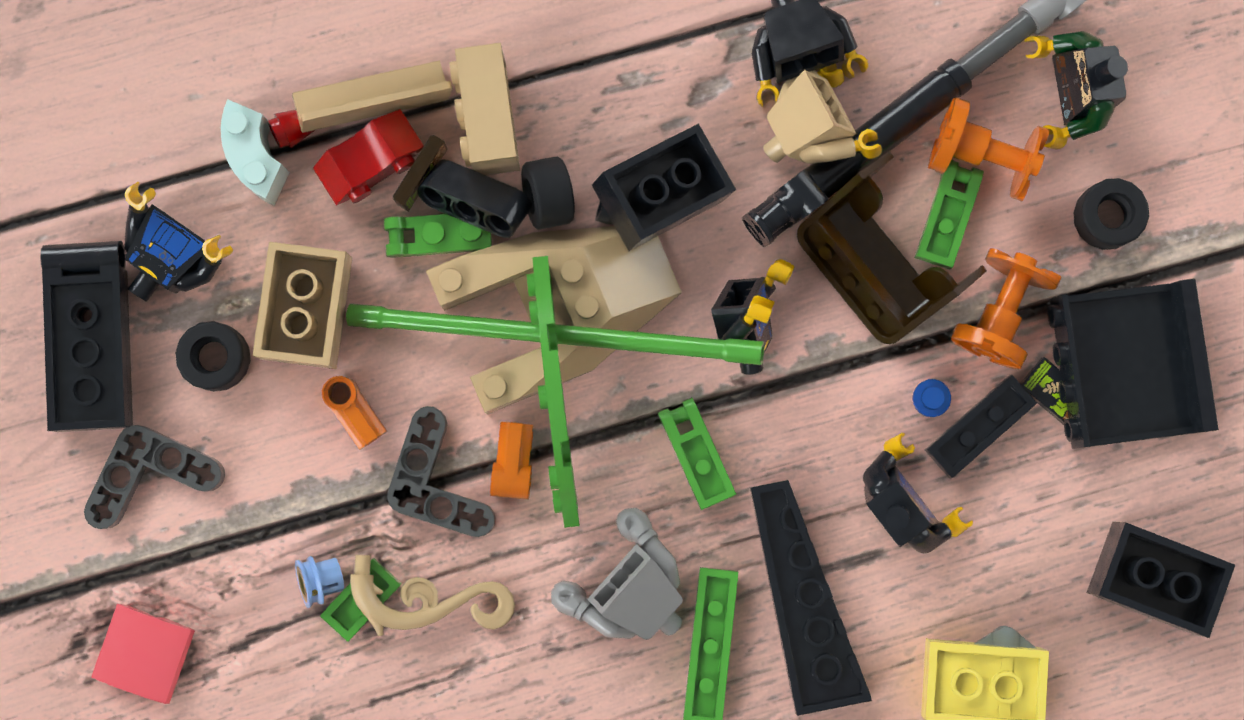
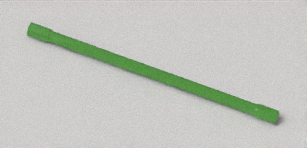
(729, 350)

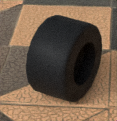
(550, 192)
(1132, 203)
(194, 340)

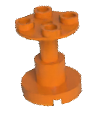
(974, 143)
(999, 321)

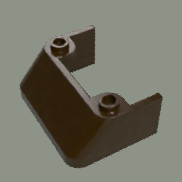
(869, 267)

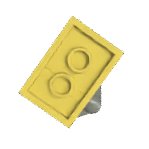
(985, 678)

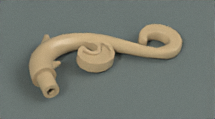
(381, 616)

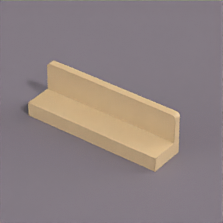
(371, 96)

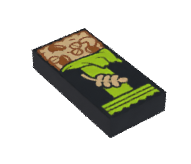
(1043, 385)

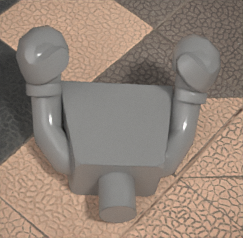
(636, 595)

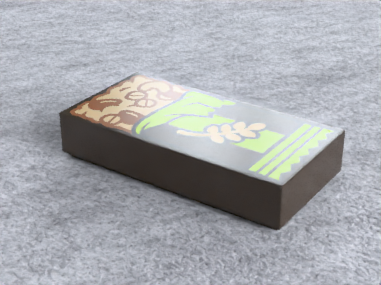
(426, 160)

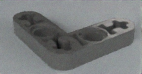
(148, 457)
(420, 479)

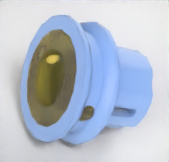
(318, 579)

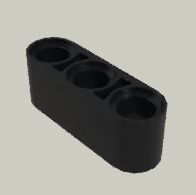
(474, 198)

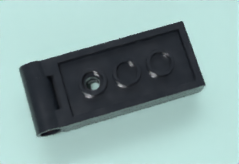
(90, 359)

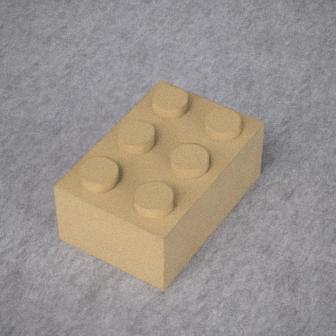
(485, 109)
(302, 305)

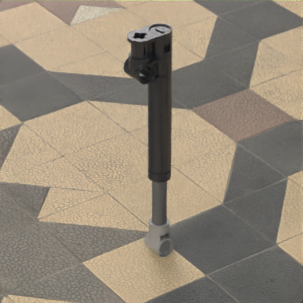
(899, 121)

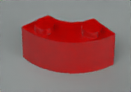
(368, 158)

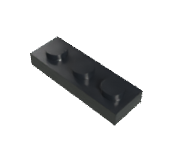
(980, 426)

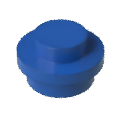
(931, 398)

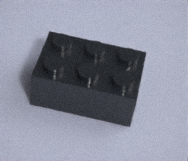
(663, 187)
(1161, 579)

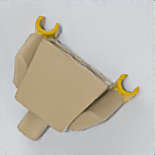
(812, 122)

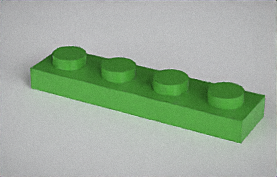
(710, 644)

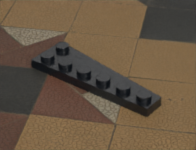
(812, 634)

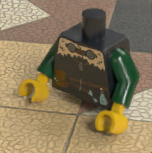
(1087, 82)

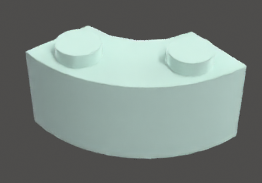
(248, 151)

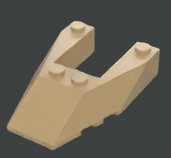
(592, 286)

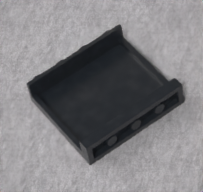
(1132, 364)

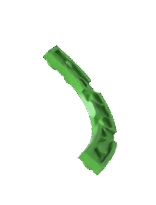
(551, 393)

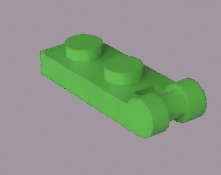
(949, 216)
(434, 236)
(697, 455)

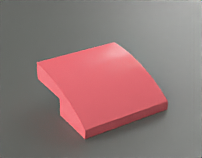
(143, 654)

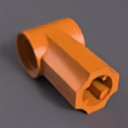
(355, 414)
(512, 470)

